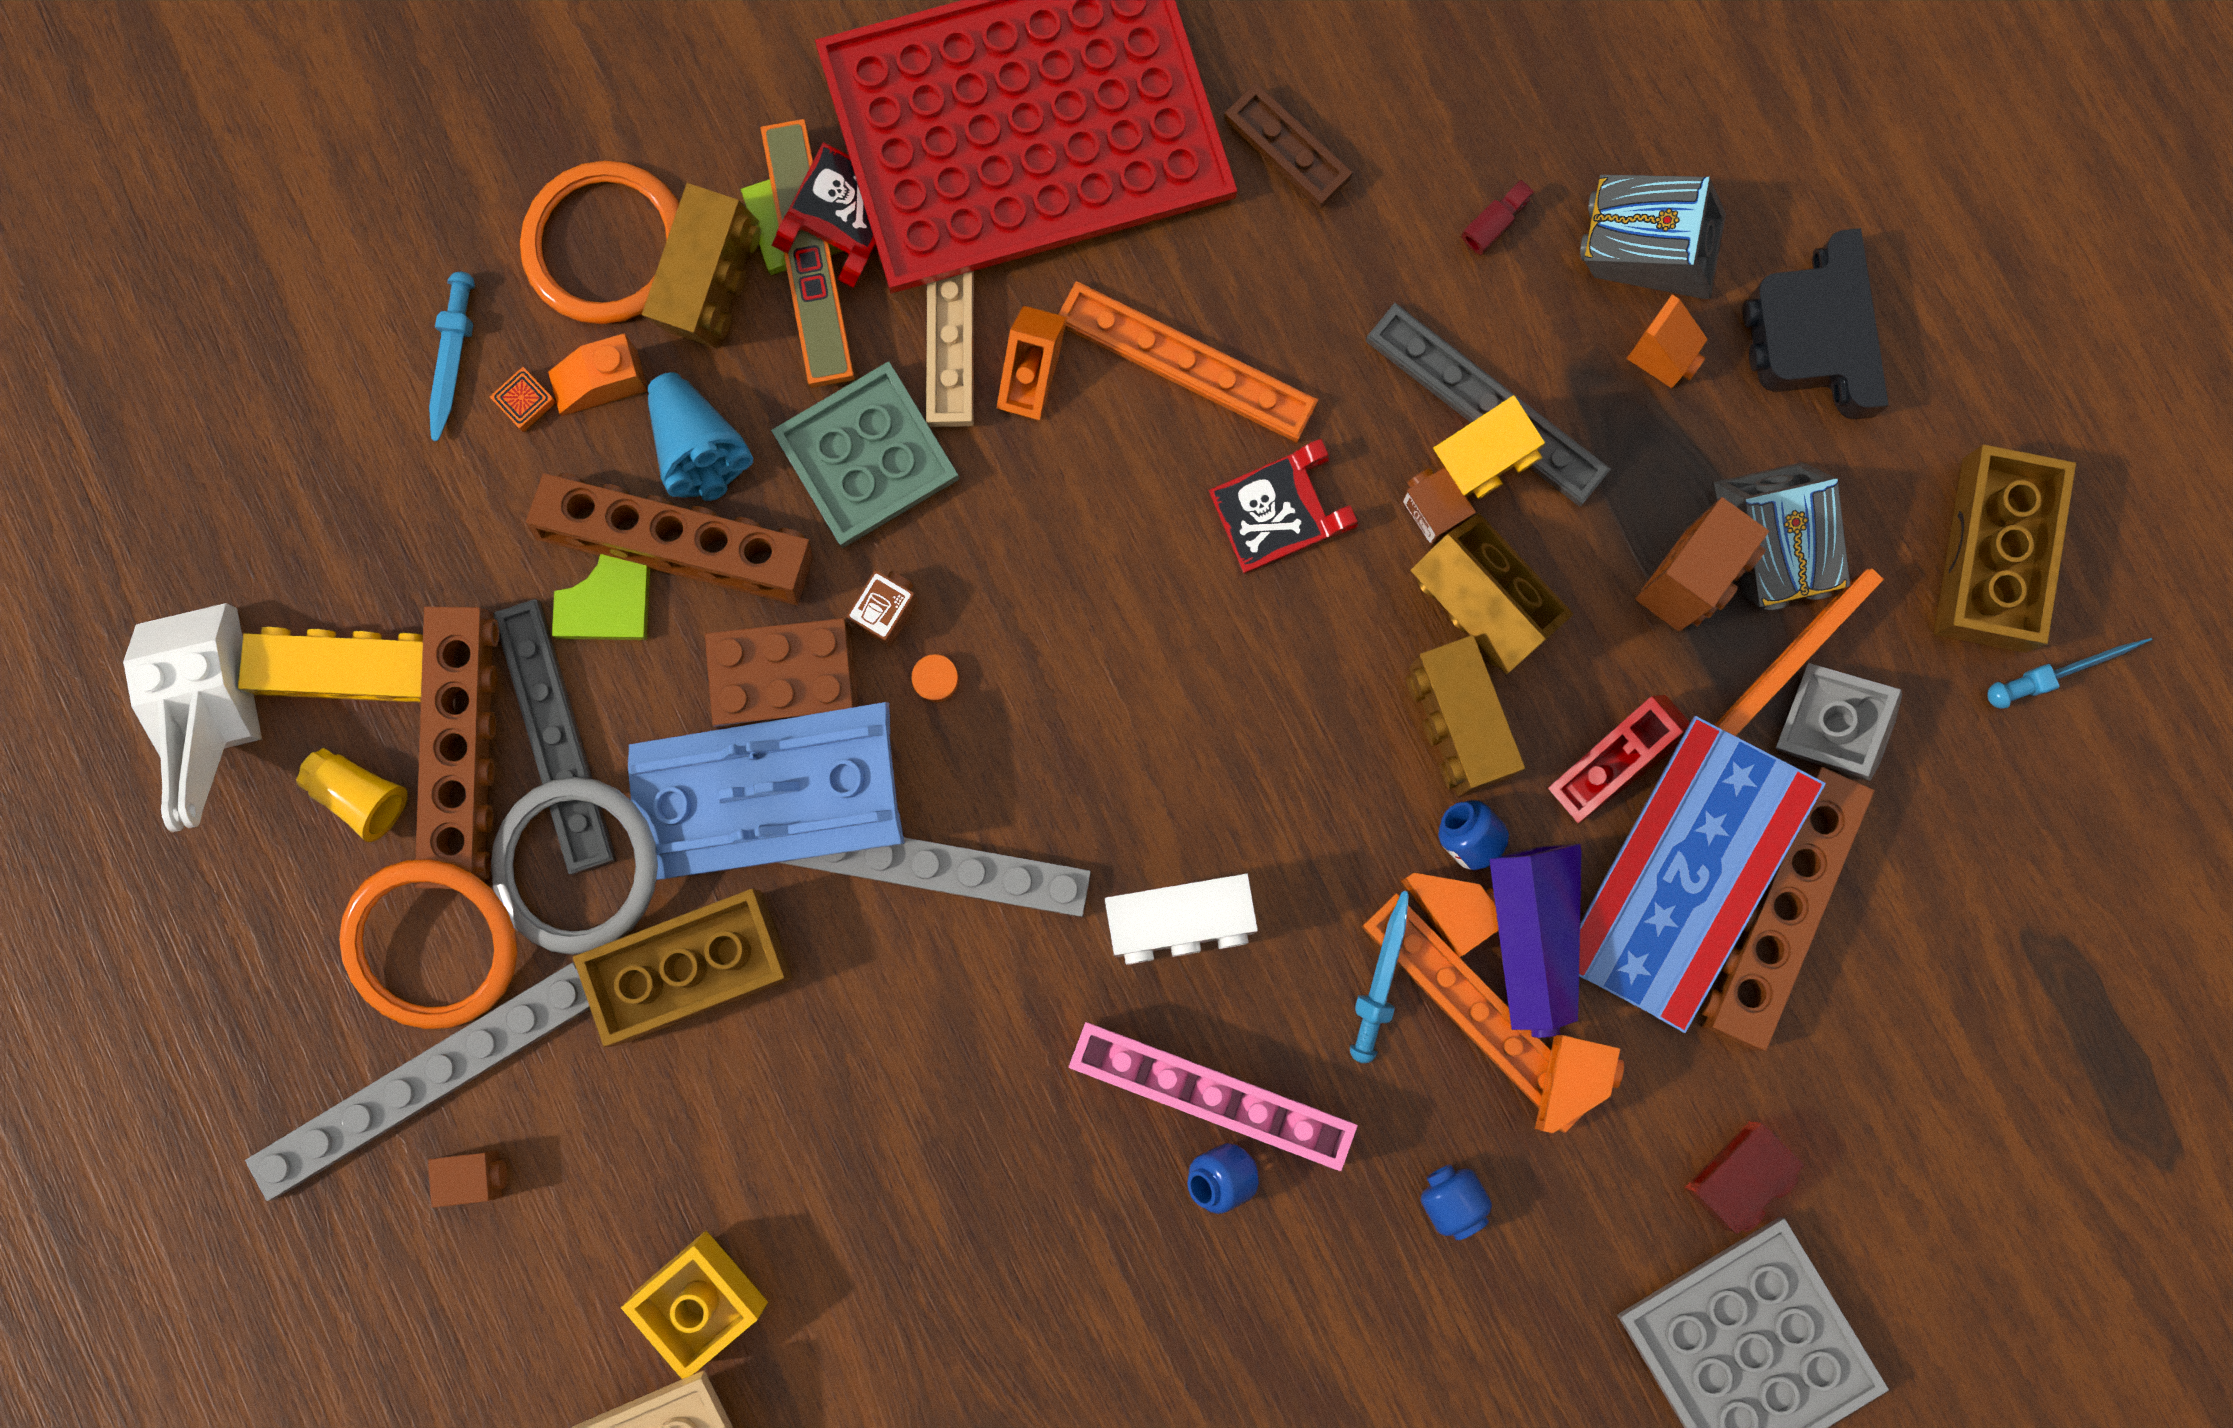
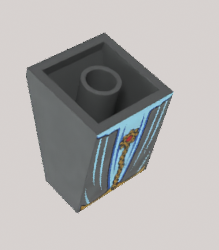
(1655, 232)
(1805, 534)

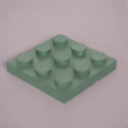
(865, 454)

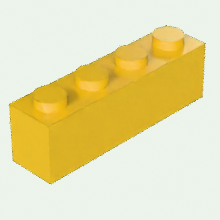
(332, 666)

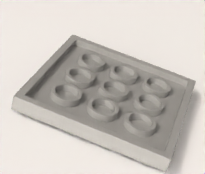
(1753, 1340)

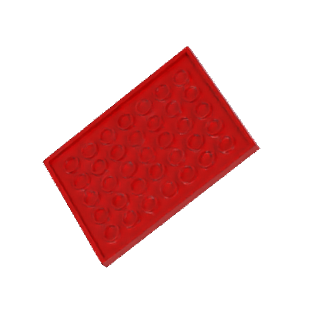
(1020, 128)

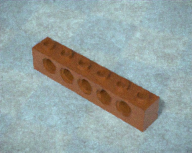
(562, 497)
(440, 725)
(1753, 1026)

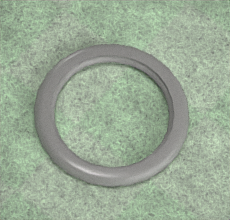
(645, 859)

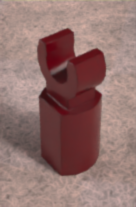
(1496, 219)

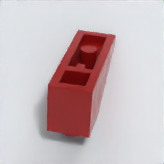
(1621, 757)

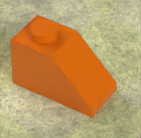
(1670, 345)
(1030, 362)
(597, 375)
(1457, 909)
(1576, 1080)

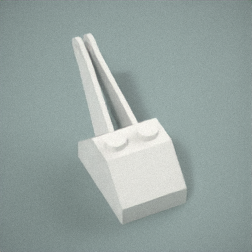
(189, 702)

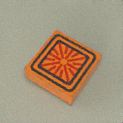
(523, 399)

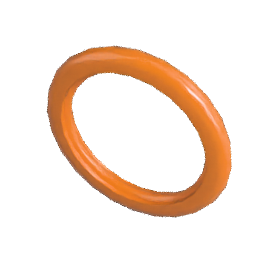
(539, 212)
(460, 880)

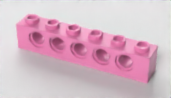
(1213, 1096)

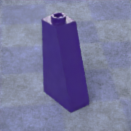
(1540, 935)

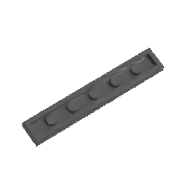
(1475, 393)
(553, 732)

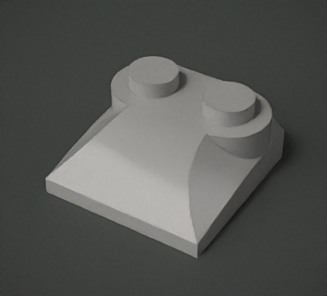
(1840, 722)

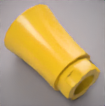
(352, 793)

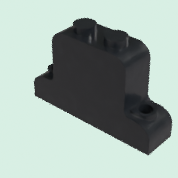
(1820, 329)

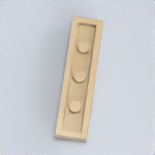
(950, 352)

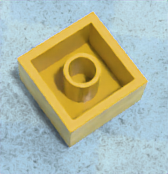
(1490, 448)
(695, 1305)

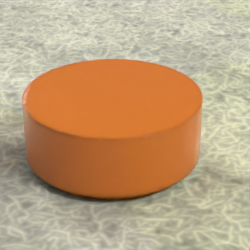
(935, 678)

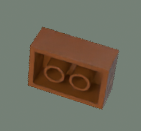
(1702, 566)
(780, 672)

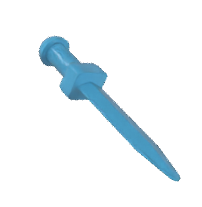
(453, 327)
(2044, 679)
(1374, 1007)

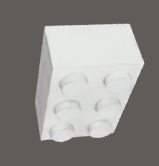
(1181, 918)

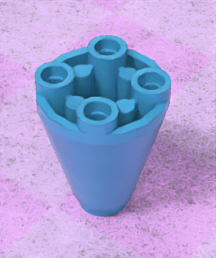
(692, 441)

